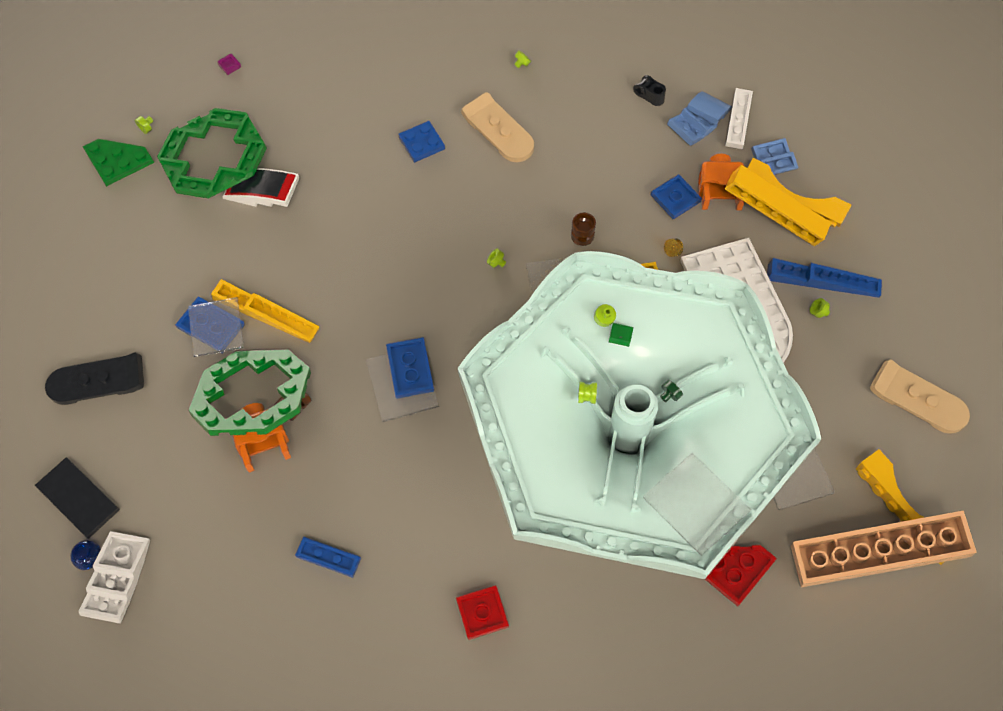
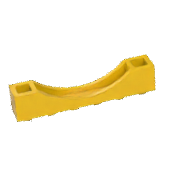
(831, 208)
(879, 474)

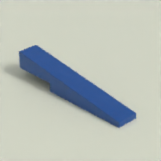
(823, 278)

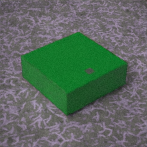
(621, 334)

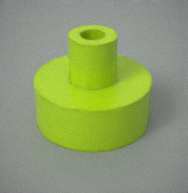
(522, 59)
(144, 124)
(496, 258)
(820, 308)
(605, 315)

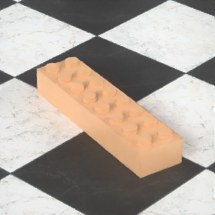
(883, 549)

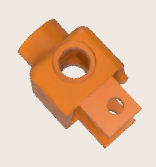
(714, 178)
(253, 443)

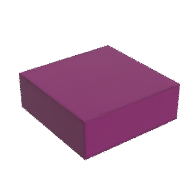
(229, 64)

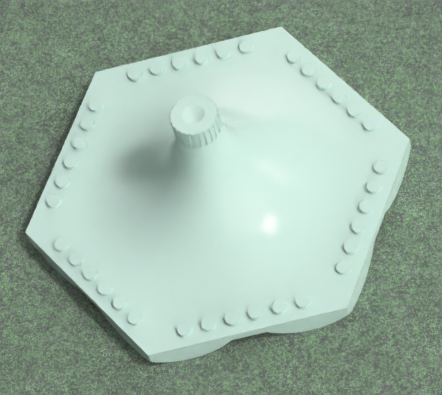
(580, 470)

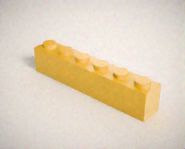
(778, 205)

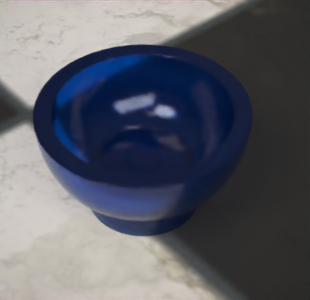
(84, 554)

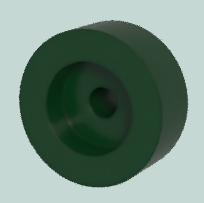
(671, 391)

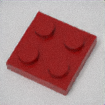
(482, 612)

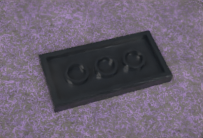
(77, 498)

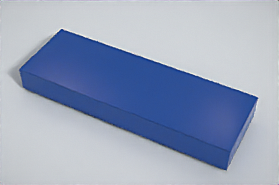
(328, 557)

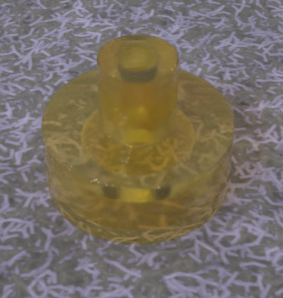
(673, 247)

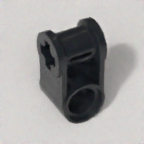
(650, 90)

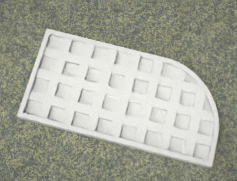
(742, 262)

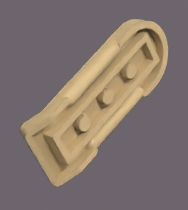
(499, 128)
(920, 398)

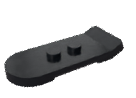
(96, 379)

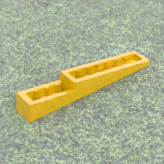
(266, 311)

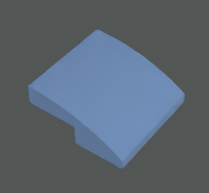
(708, 107)
(691, 126)
(776, 155)

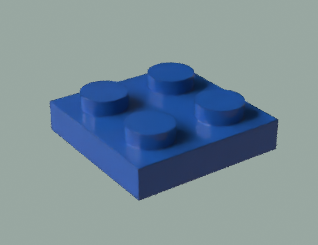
(421, 141)
(676, 196)

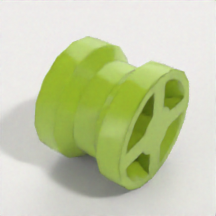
(587, 392)

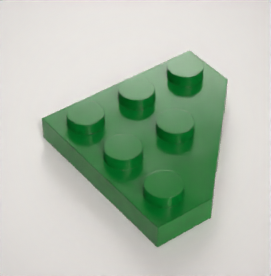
(116, 159)

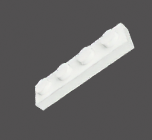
(739, 118)

